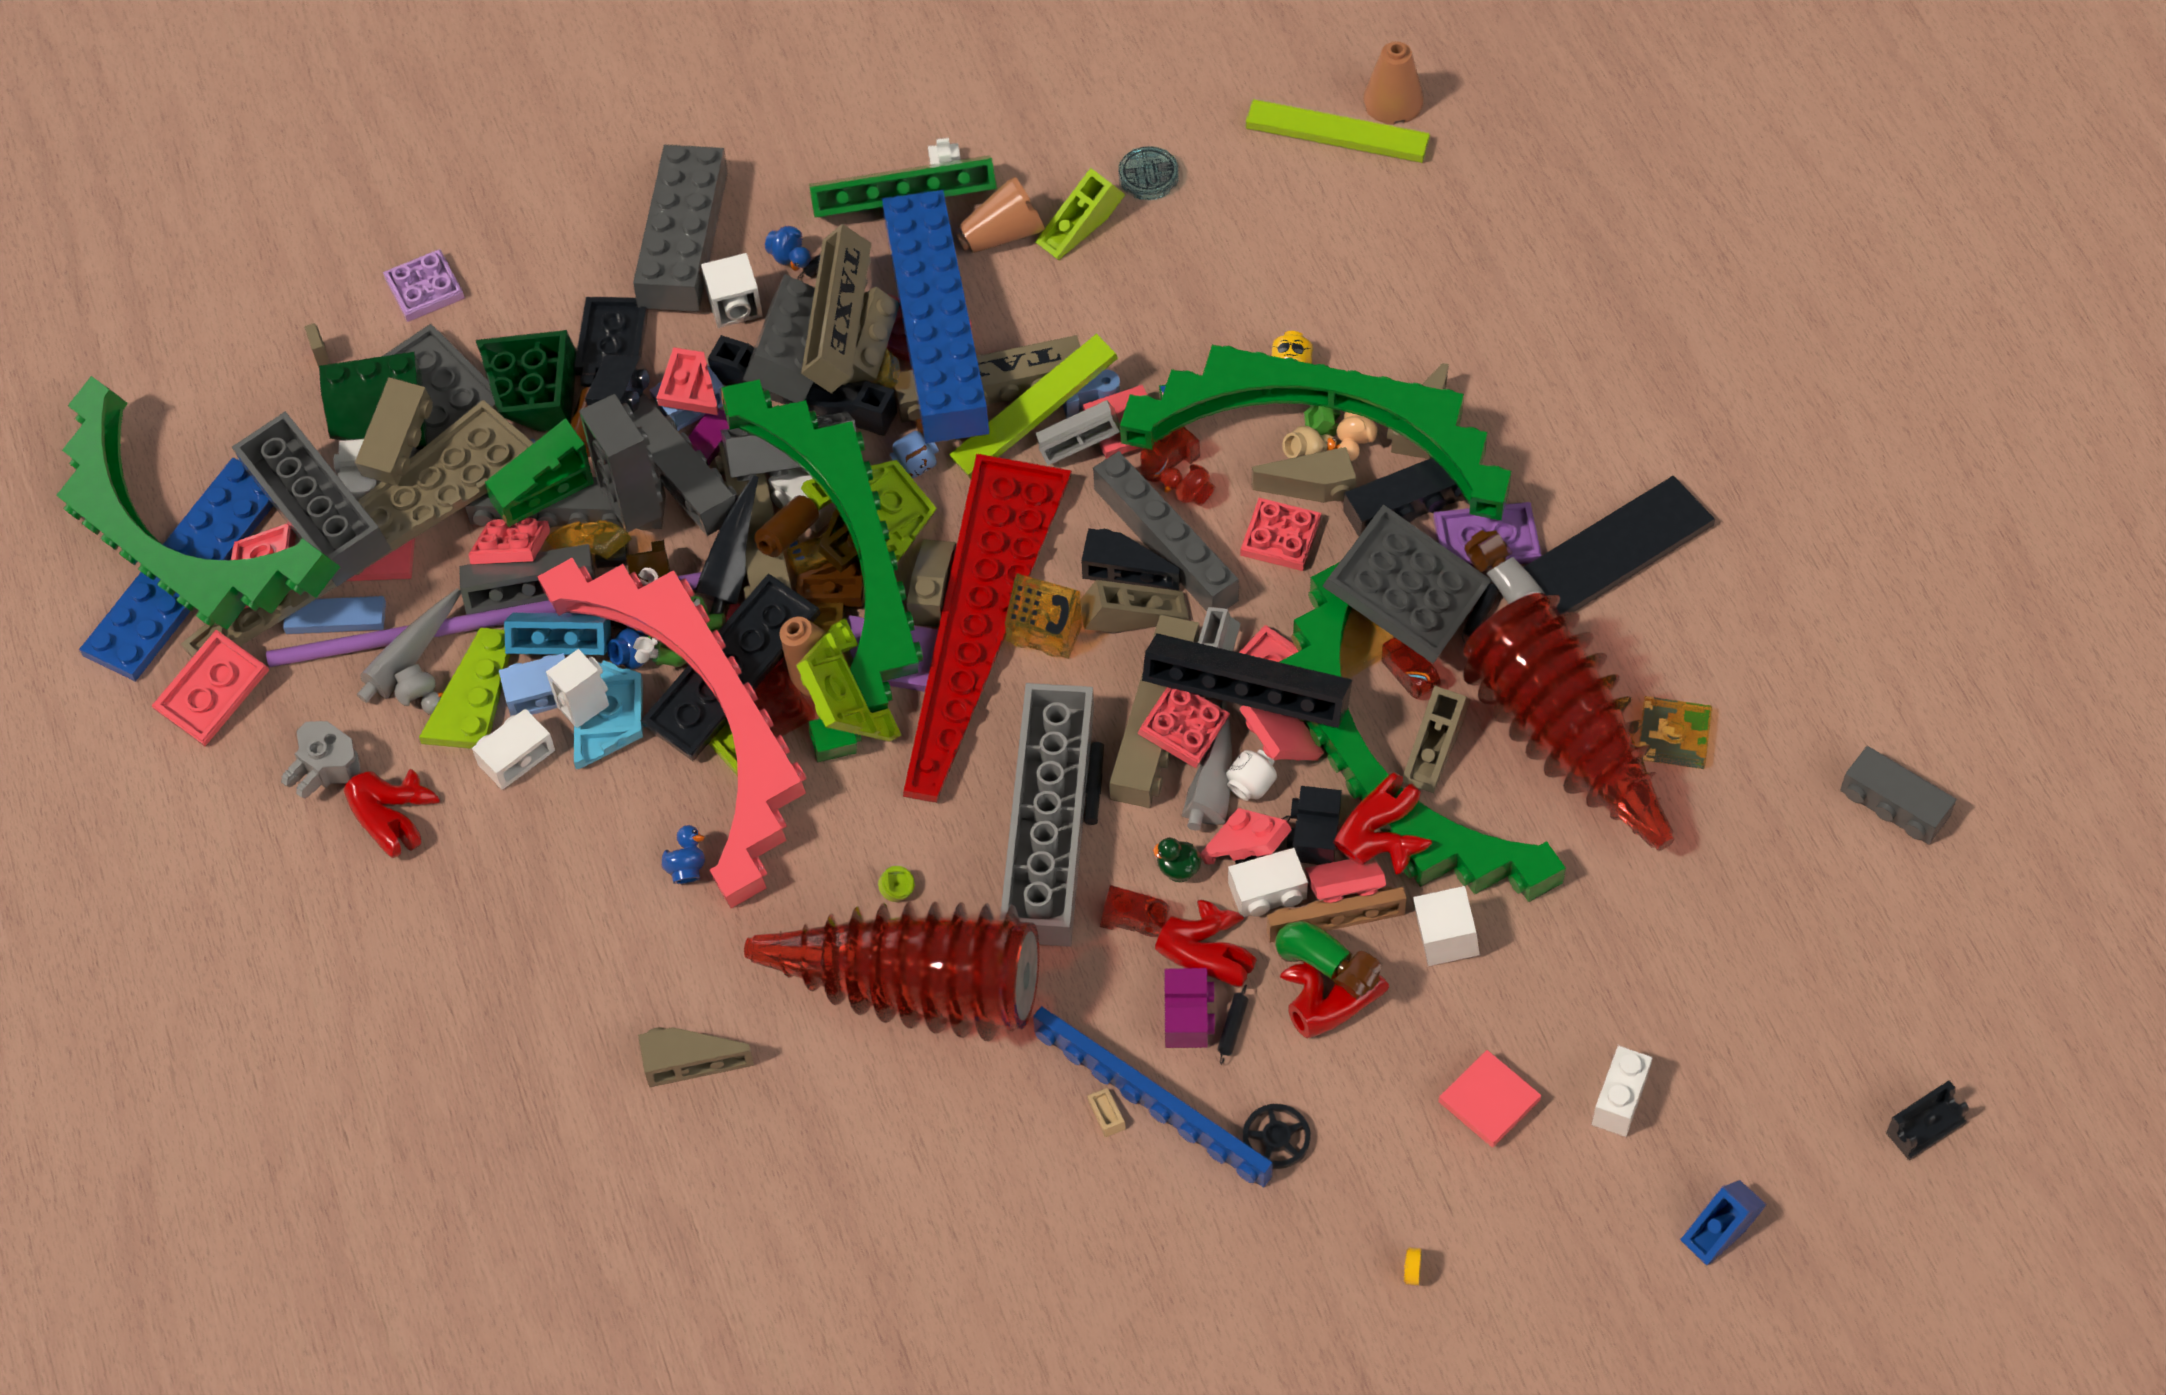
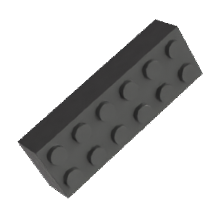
(680, 227)
(311, 496)

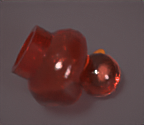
(1193, 488)

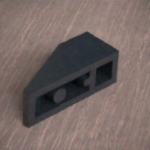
(1122, 560)

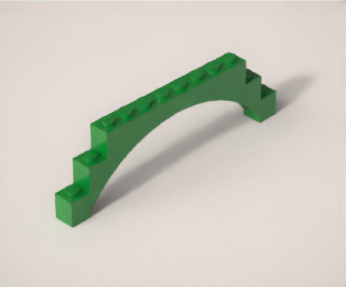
(1248, 378)
(836, 464)
(212, 586)
(1475, 857)

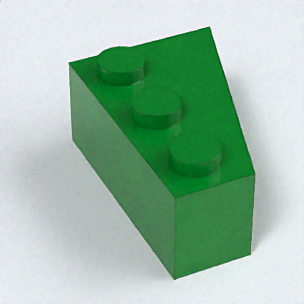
(541, 475)

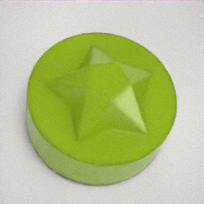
(896, 883)

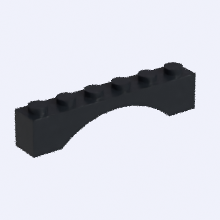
(867, 403)

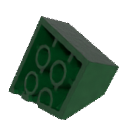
(531, 377)
(354, 390)

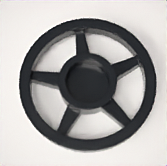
(1277, 1134)

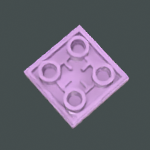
(423, 285)

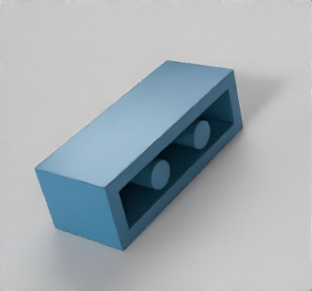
(556, 634)

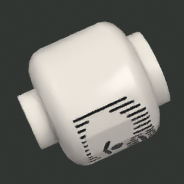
(1251, 775)

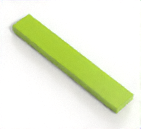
(1337, 130)
(1037, 403)

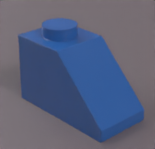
(1723, 1221)

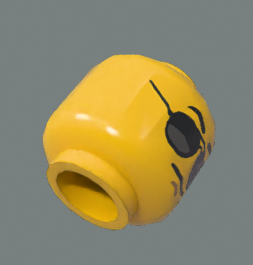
(1293, 346)

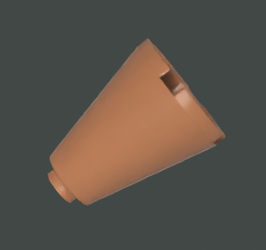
(1394, 86)
(1000, 219)
(797, 639)

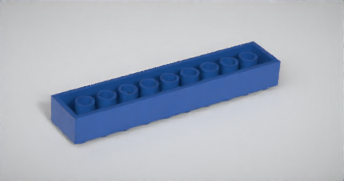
(935, 317)

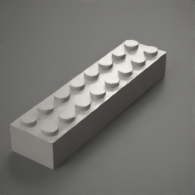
(1049, 809)

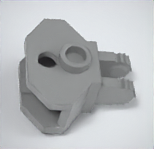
(324, 756)

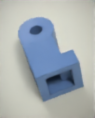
(1093, 391)

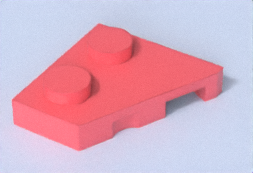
(687, 383)

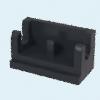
(1927, 1121)

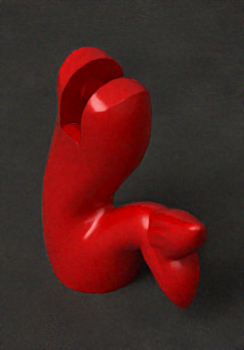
(367, 794)
(1378, 809)
(1223, 960)
(1313, 1014)

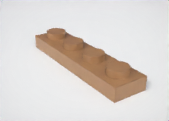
(1343, 913)

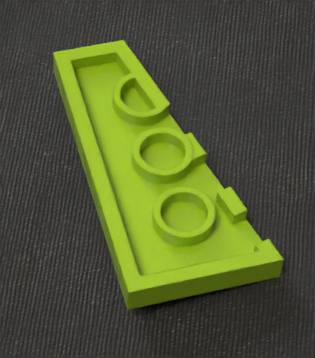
(472, 695)

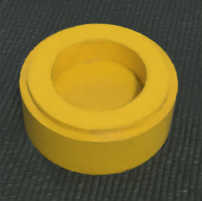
(1412, 1266)

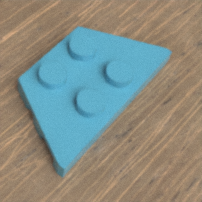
(617, 723)

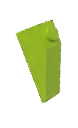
(1080, 214)

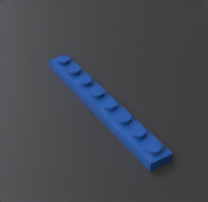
(1161, 1104)

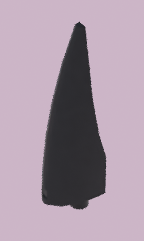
(726, 561)

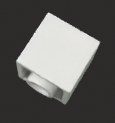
(732, 290)
(1446, 926)

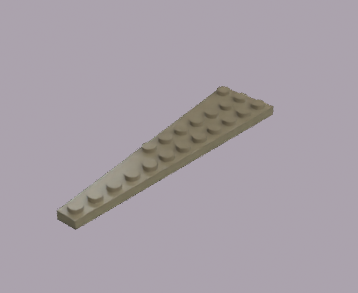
(438, 484)

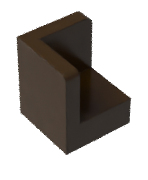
(654, 559)

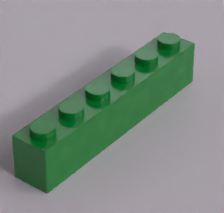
(868, 190)

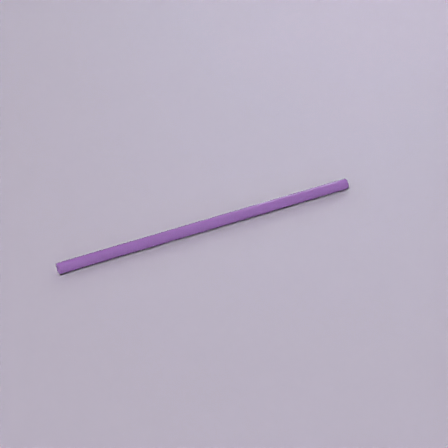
(385, 637)

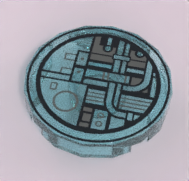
(1148, 172)

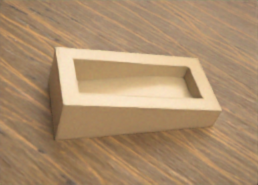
(1106, 1112)

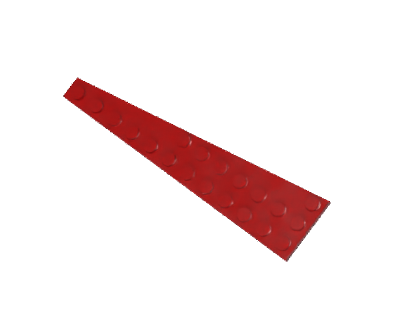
(999, 537)

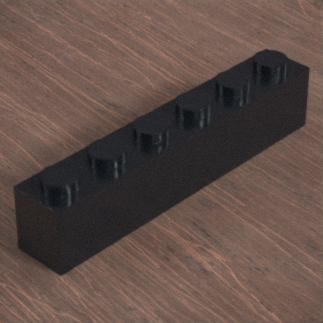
(1247, 680)

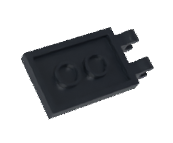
(608, 328)

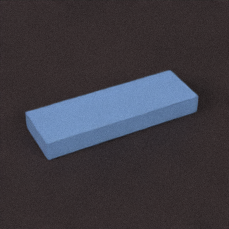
(338, 615)

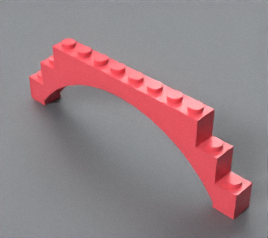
(764, 771)

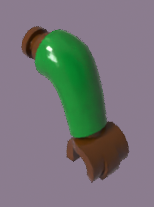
(1319, 949)

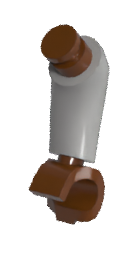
(1511, 579)

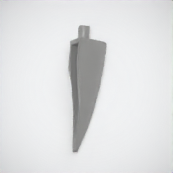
(404, 650)
(1208, 793)

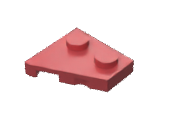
(1245, 836)

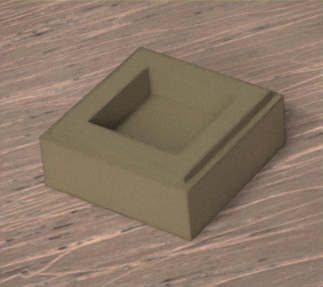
(317, 344)

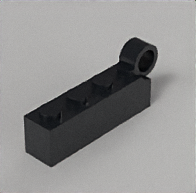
(1407, 492)

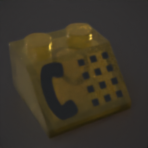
(1043, 616)

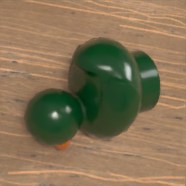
(1177, 859)

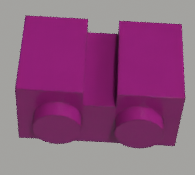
(1186, 1008)

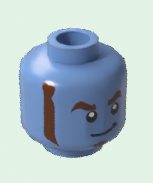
(914, 454)

